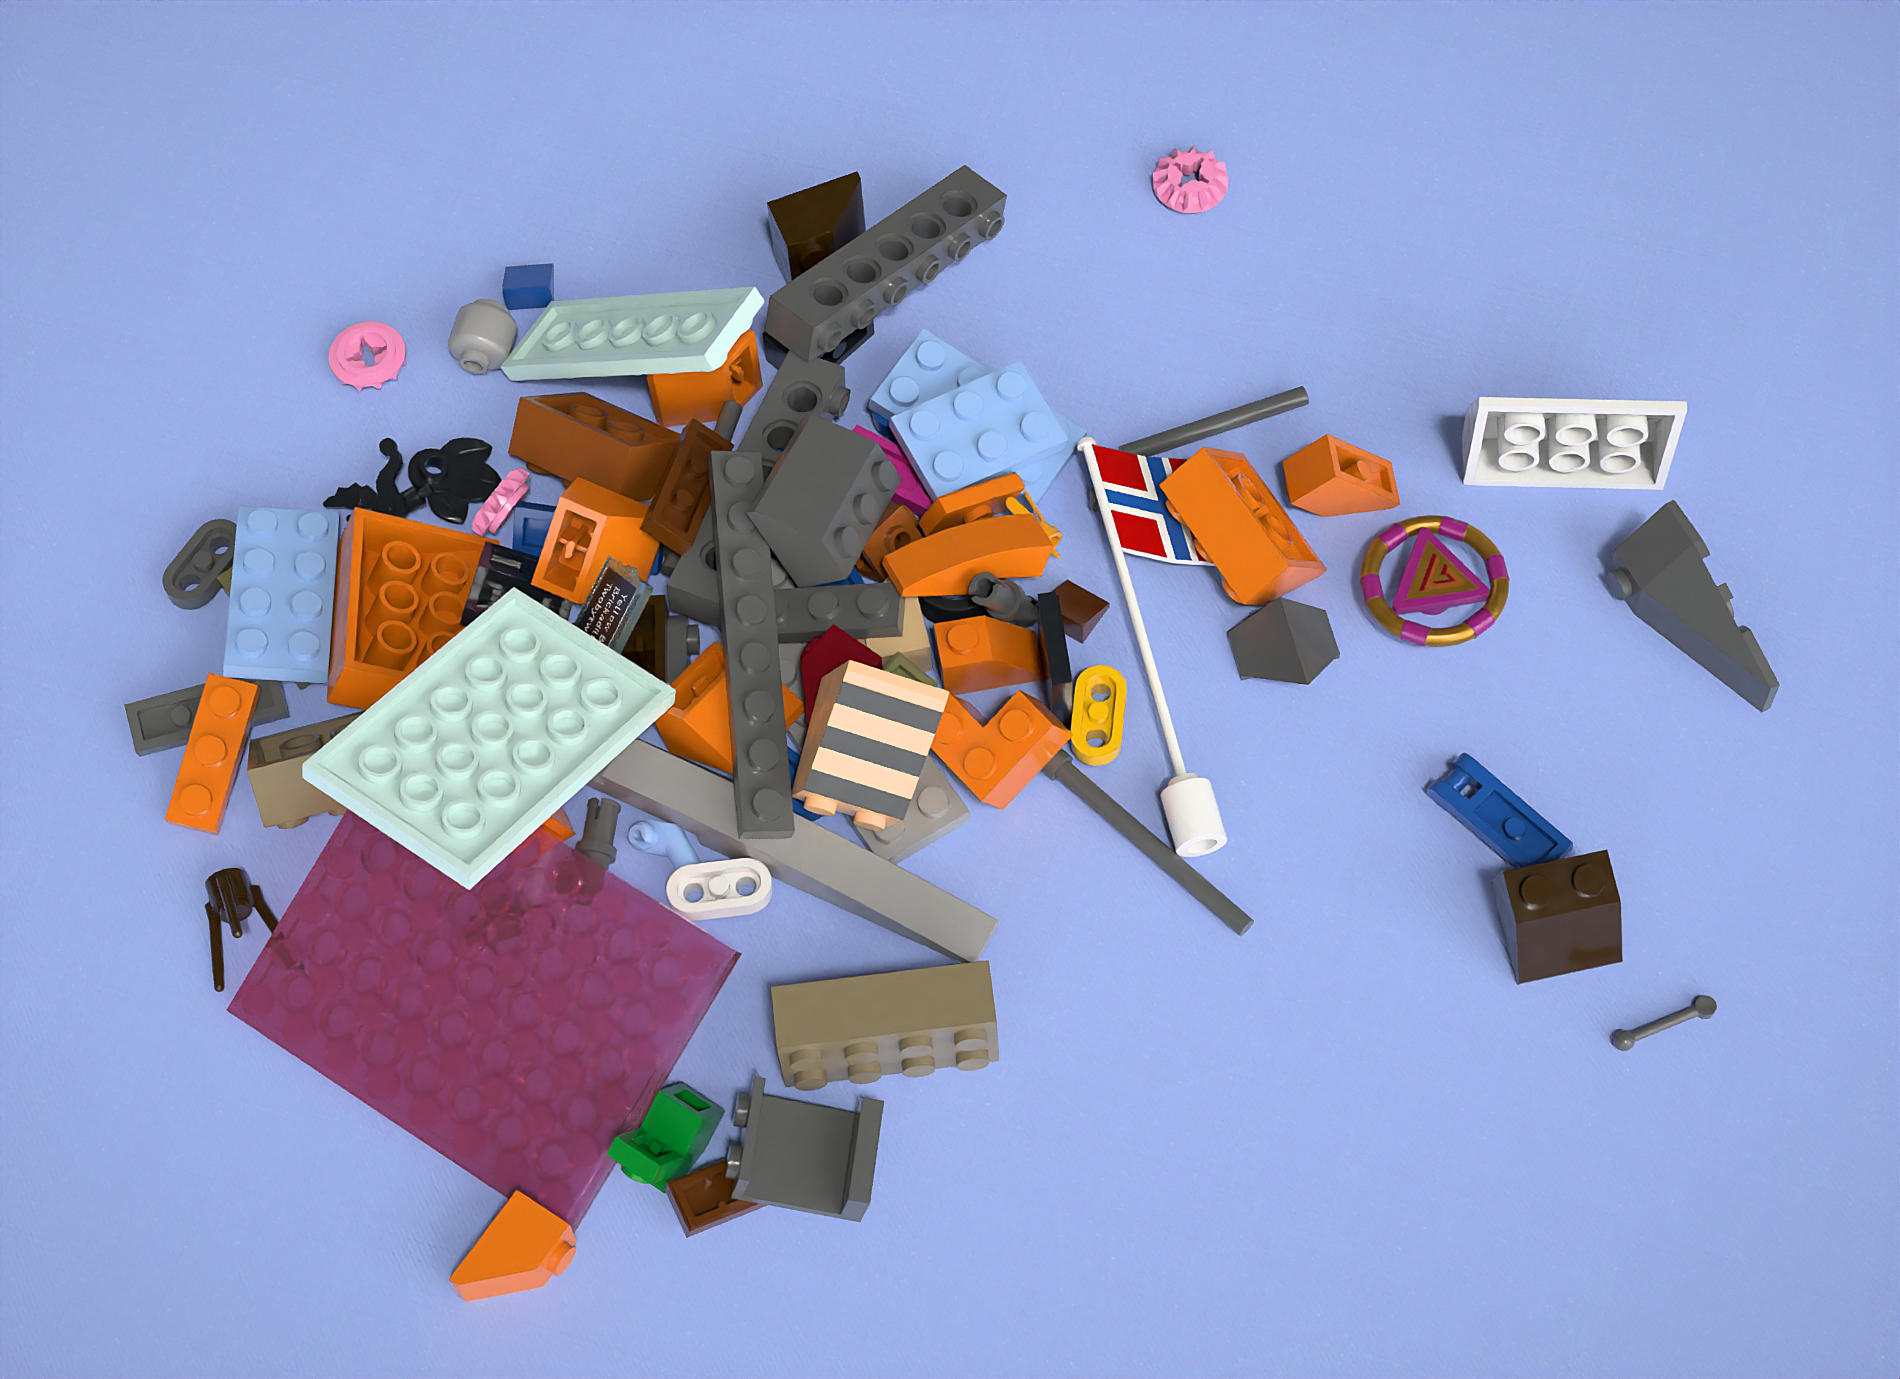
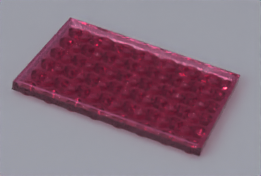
(490, 1017)

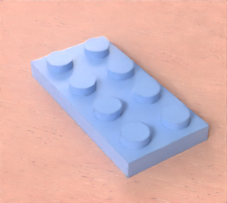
(936, 367)
(282, 595)

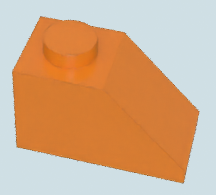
(1339, 479)
(985, 654)
(515, 1252)

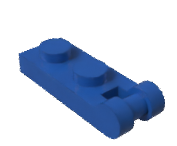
(1498, 815)

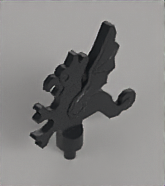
(387, 498)

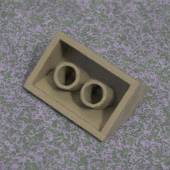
(277, 773)

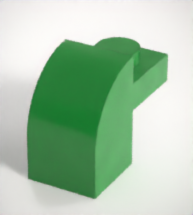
(668, 1138)

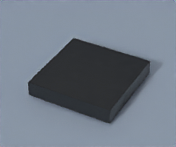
(1055, 657)

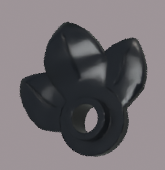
(462, 477)

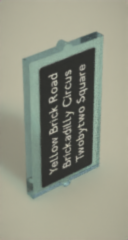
(614, 604)

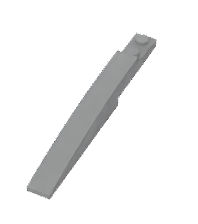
(809, 860)

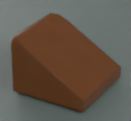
(1079, 610)

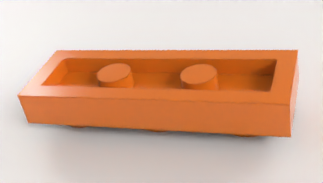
(213, 754)

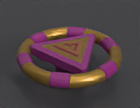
(1435, 581)

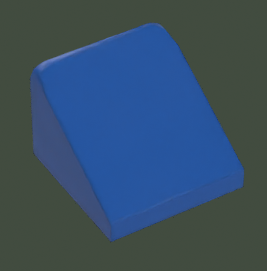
(528, 286)

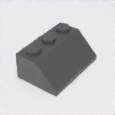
(823, 500)

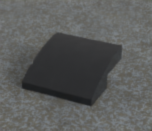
(498, 573)

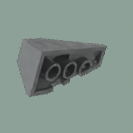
(1672, 591)

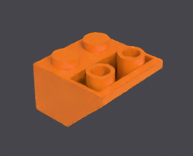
(702, 394)
(584, 532)
(699, 718)

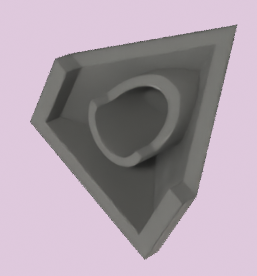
(1284, 643)

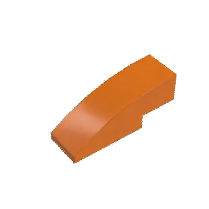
(952, 557)

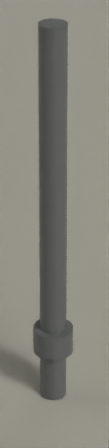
(1061, 768)

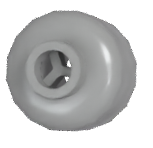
(482, 336)

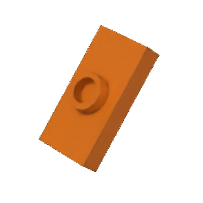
(971, 504)

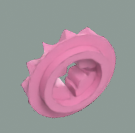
(1194, 195)
(347, 357)
(501, 503)

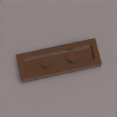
(684, 489)

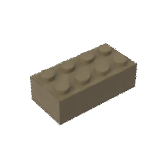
(885, 1025)

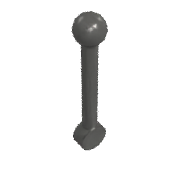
(1703, 1008)

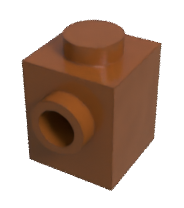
(892, 532)

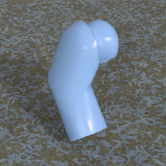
(663, 840)

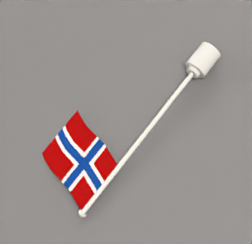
(1143, 526)

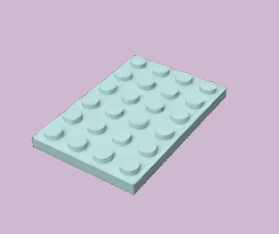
(489, 737)

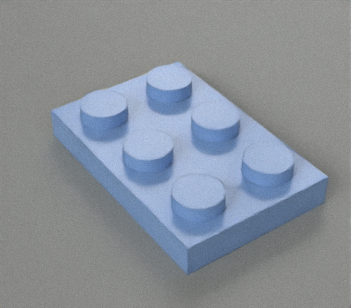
(978, 431)

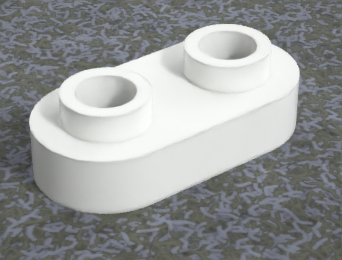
(720, 886)

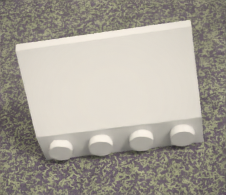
(1570, 442)

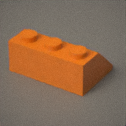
(1240, 527)

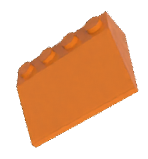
(394, 601)

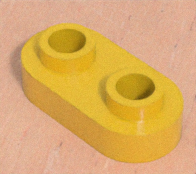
(1096, 718)

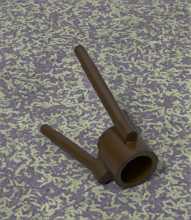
(231, 902)

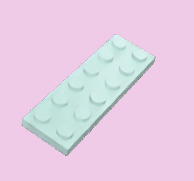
(634, 334)

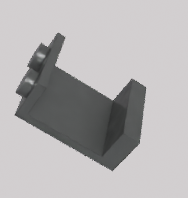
(804, 1154)

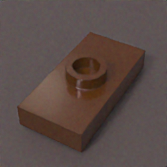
(705, 1199)

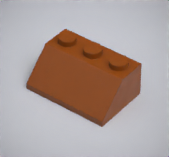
(592, 441)

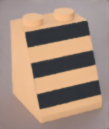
(867, 744)

